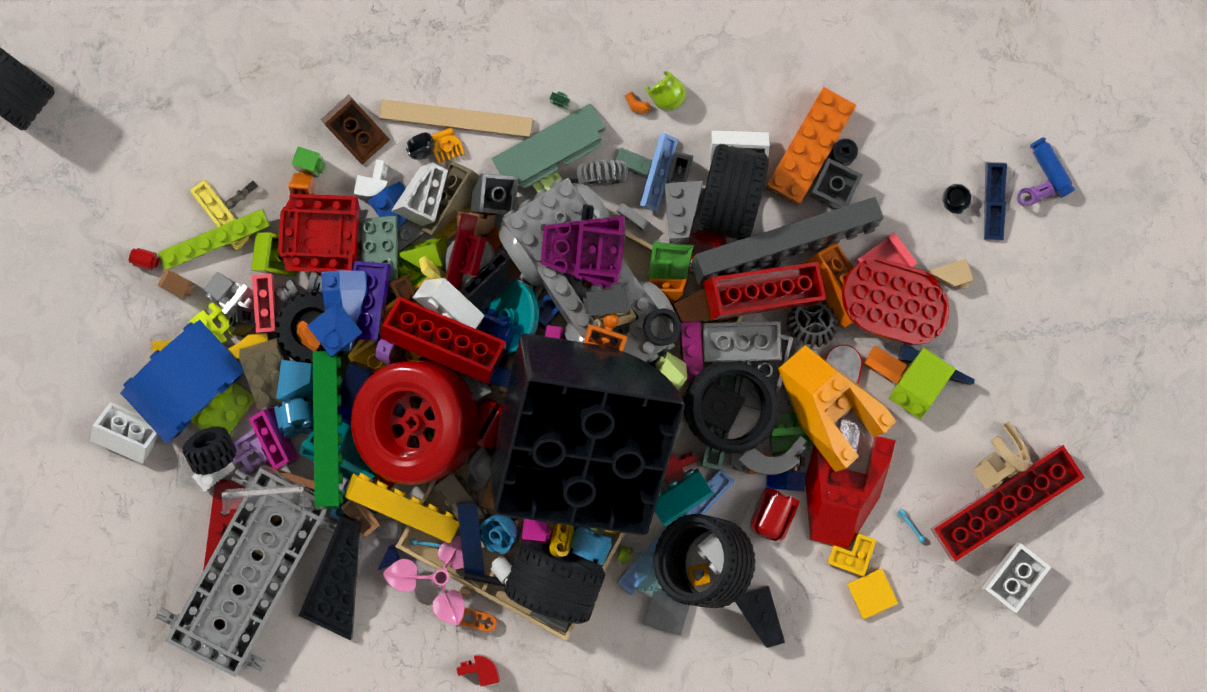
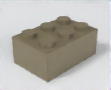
(262, 370)

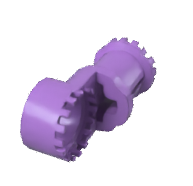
(1036, 193)

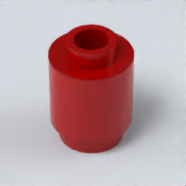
(143, 259)

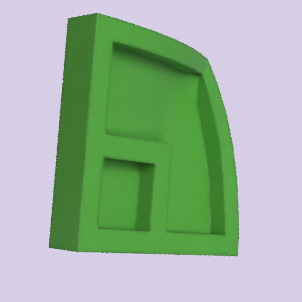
(670, 261)

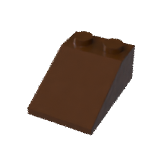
(355, 129)

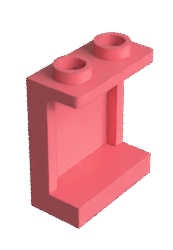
(890, 249)

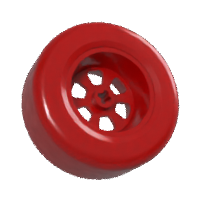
(375, 422)

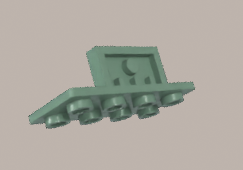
(381, 243)

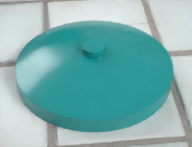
(522, 306)

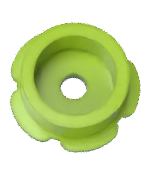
(624, 555)

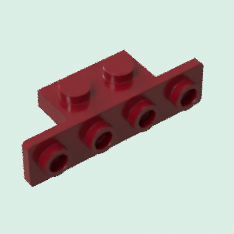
(466, 251)

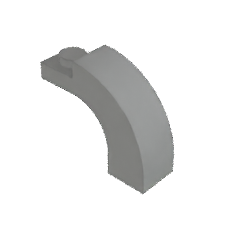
(773, 465)

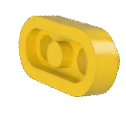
(562, 539)

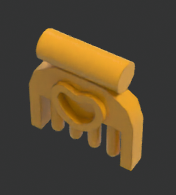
(446, 142)

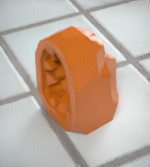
(308, 337)

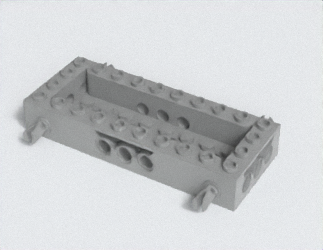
(233, 565)

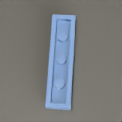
(659, 172)

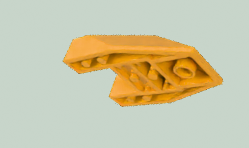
(822, 396)

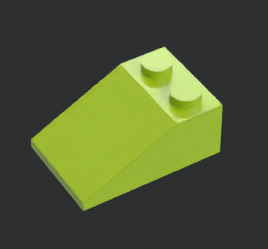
(921, 383)

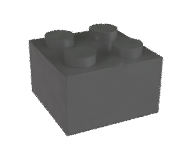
(836, 184)

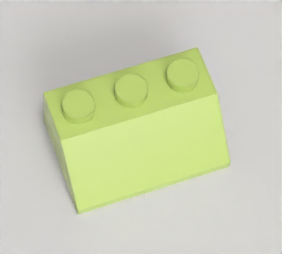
(673, 369)

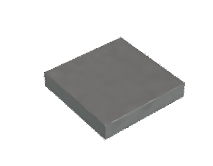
(666, 613)

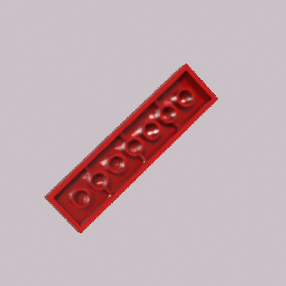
(1007, 503)

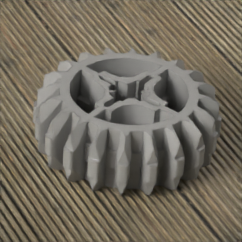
(602, 172)

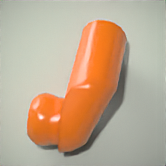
(637, 106)

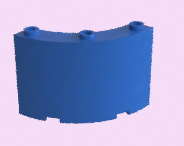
(182, 380)

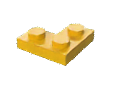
(855, 560)

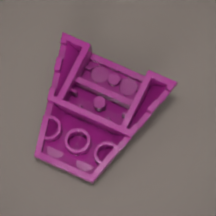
(586, 249)

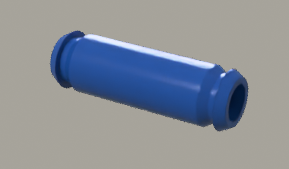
(1052, 167)

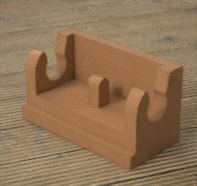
(367, 519)

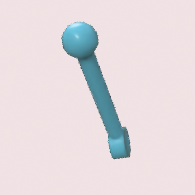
(902, 514)
(414, 542)

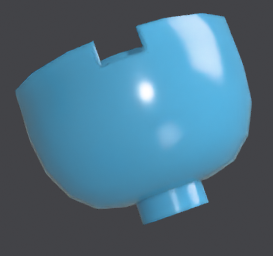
(499, 533)

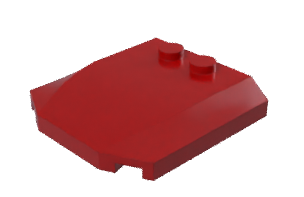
(319, 232)

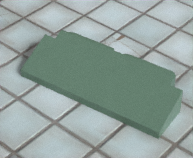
(560, 142)

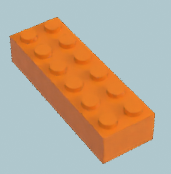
(810, 146)

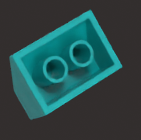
(682, 496)

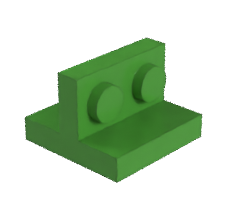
(787, 433)

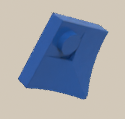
(334, 329)

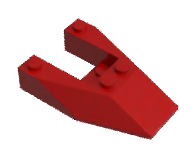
(844, 498)

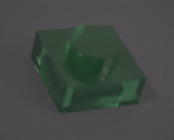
(560, 99)

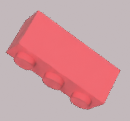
(265, 303)

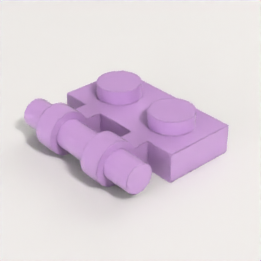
(247, 446)

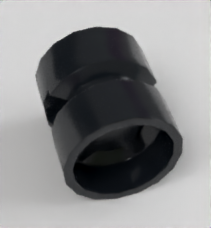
(844, 152)

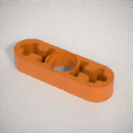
(481, 625)

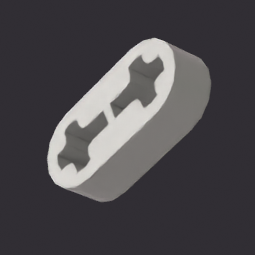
(633, 217)

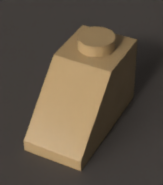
(953, 274)

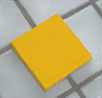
(872, 593)

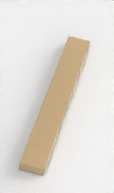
(456, 118)

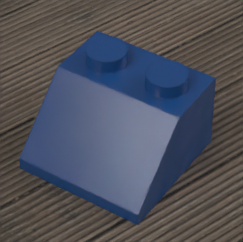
(386, 200)

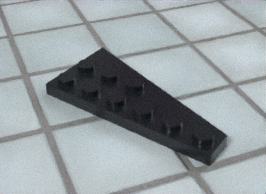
(333, 590)

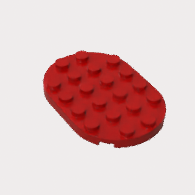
(895, 301)

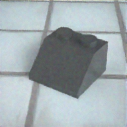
(494, 194)

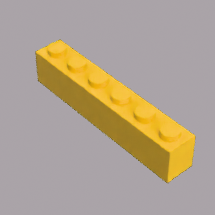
(401, 508)

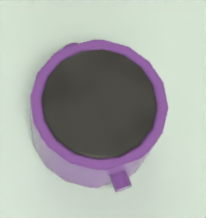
(389, 353)

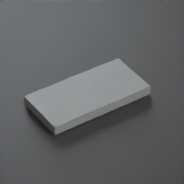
(742, 341)

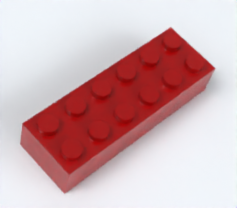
(764, 290)
(443, 340)

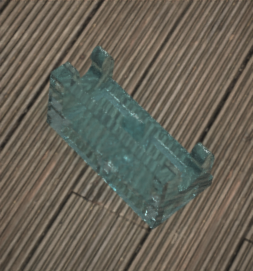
(645, 571)

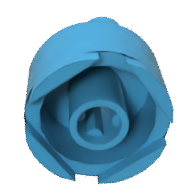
(295, 417)
(590, 546)

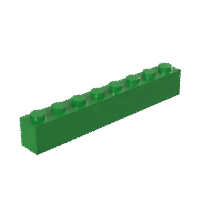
(326, 431)

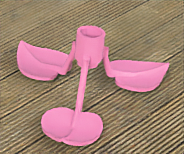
(446, 607)

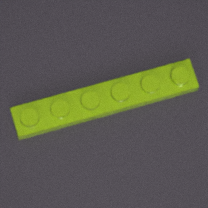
(214, 239)

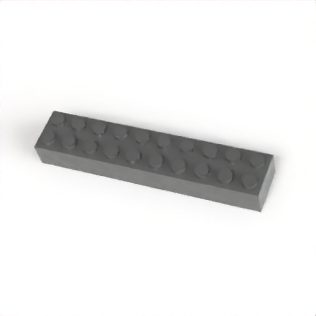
(788, 241)

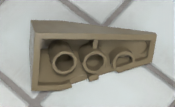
(455, 196)

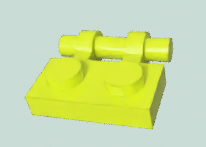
(208, 321)

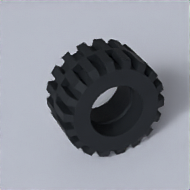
(209, 450)

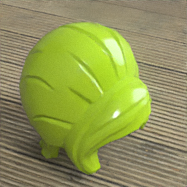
(668, 93)

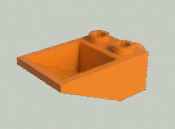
(606, 334)

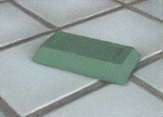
(635, 162)

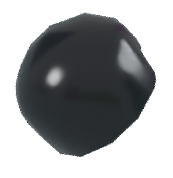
(420, 146)
(956, 198)

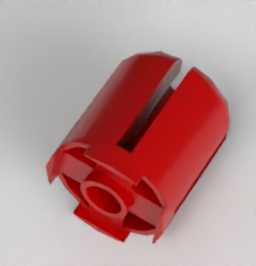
(489, 420)
(773, 515)

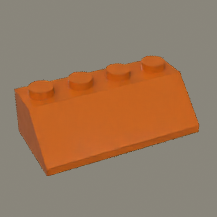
(834, 269)

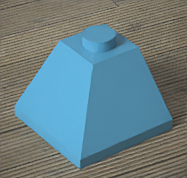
(295, 380)

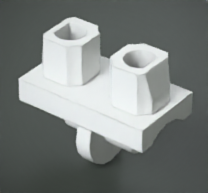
(241, 298)

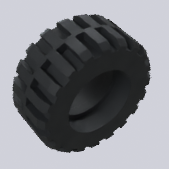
(287, 324)

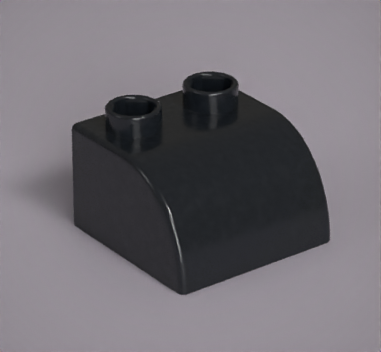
(583, 436)

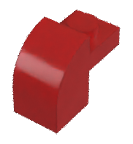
(675, 467)
(485, 668)

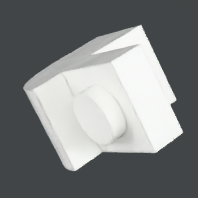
(369, 187)

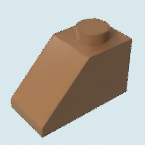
(176, 284)

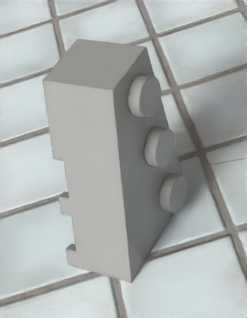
(681, 208)

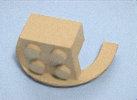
(992, 470)

